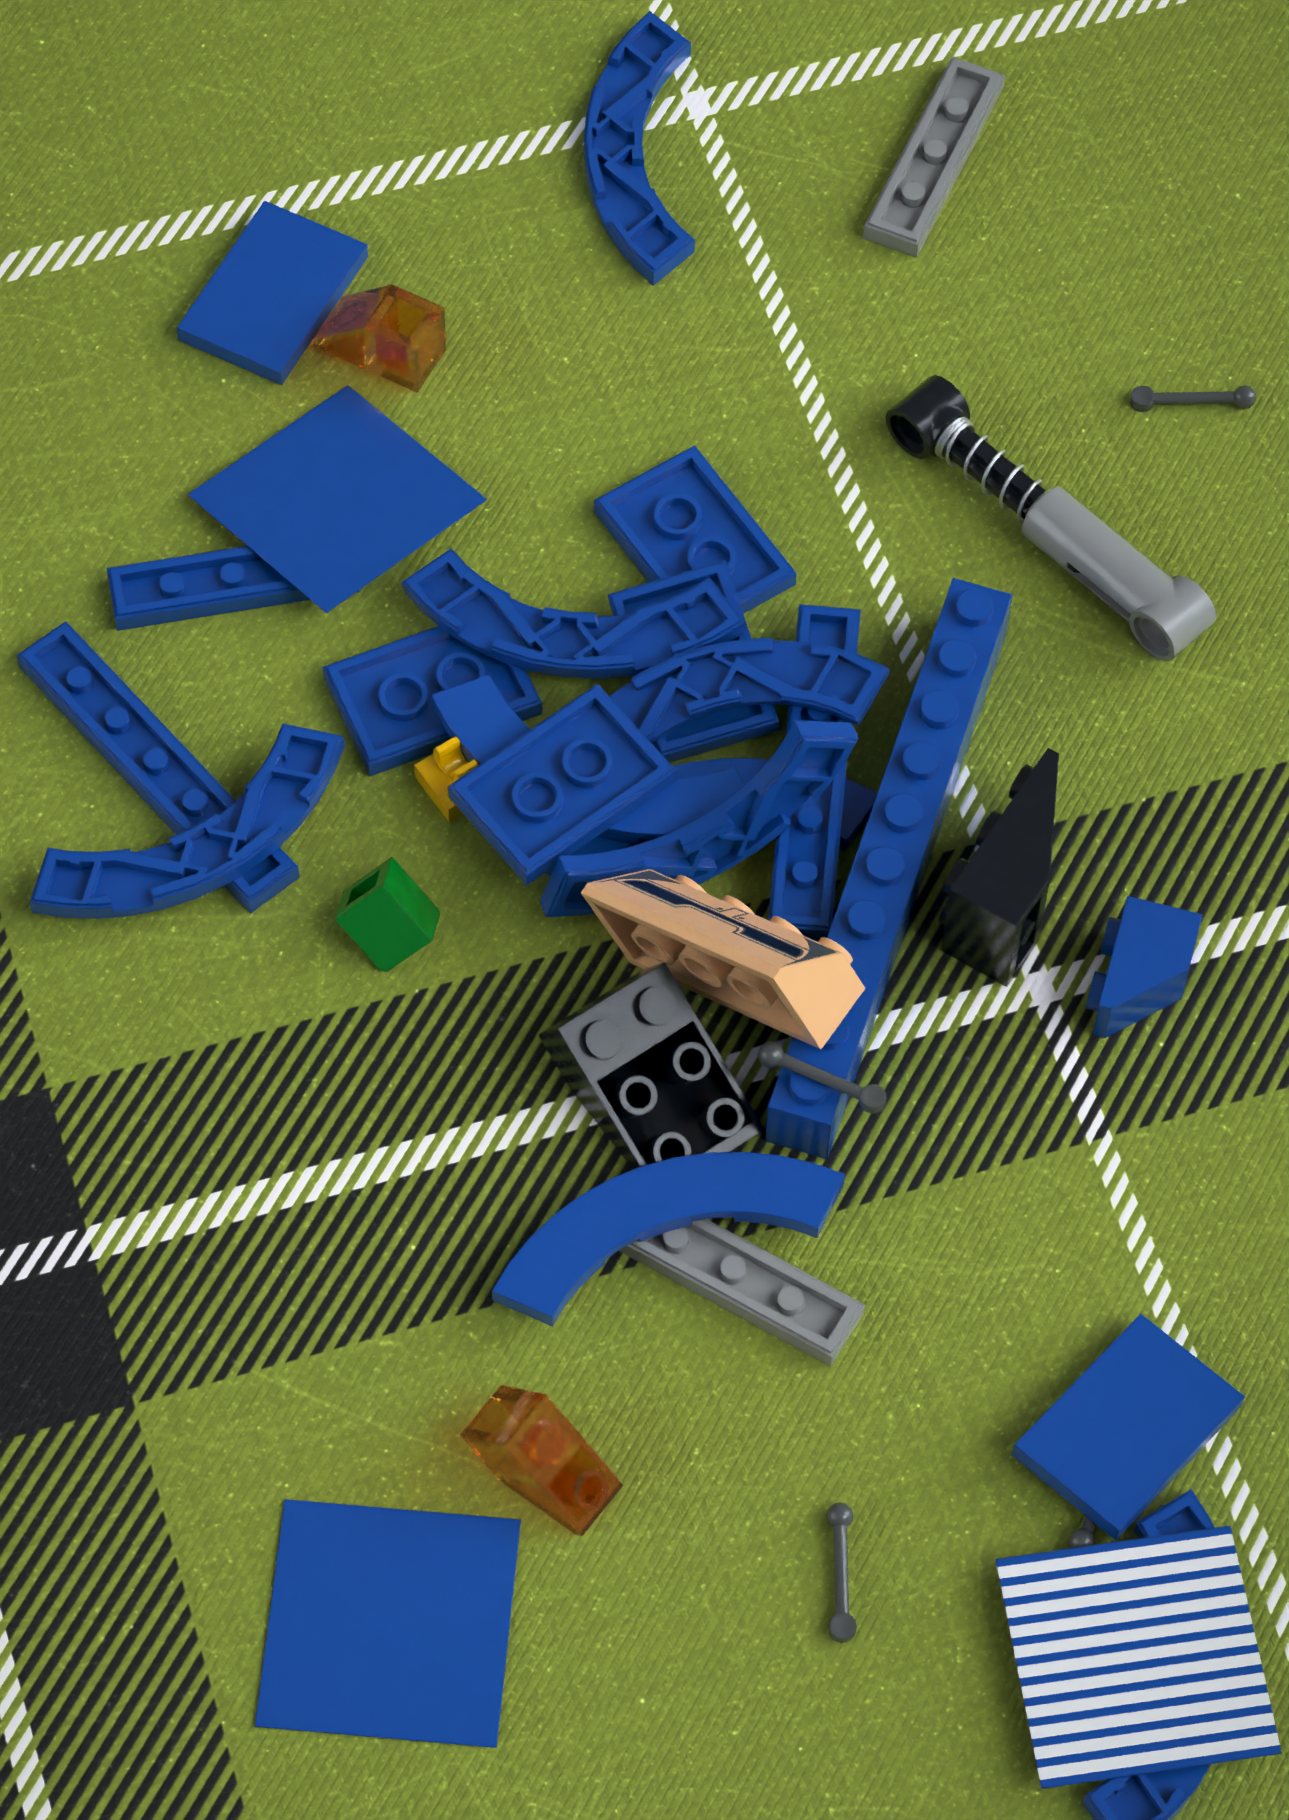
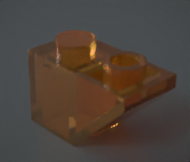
(386, 334)
(542, 1457)

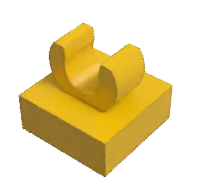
(441, 770)

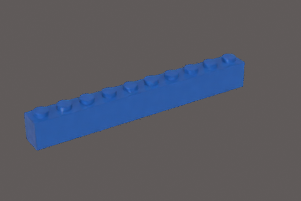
(896, 851)

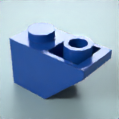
(1147, 965)

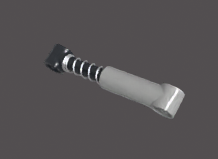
(1160, 609)

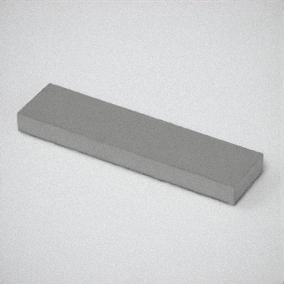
(934, 157)
(754, 1286)

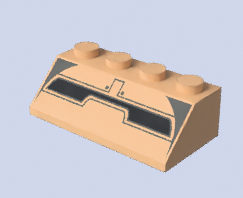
(729, 952)

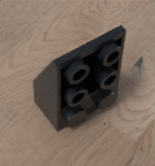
(1003, 889)
(651, 1072)

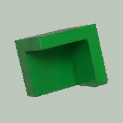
(387, 915)

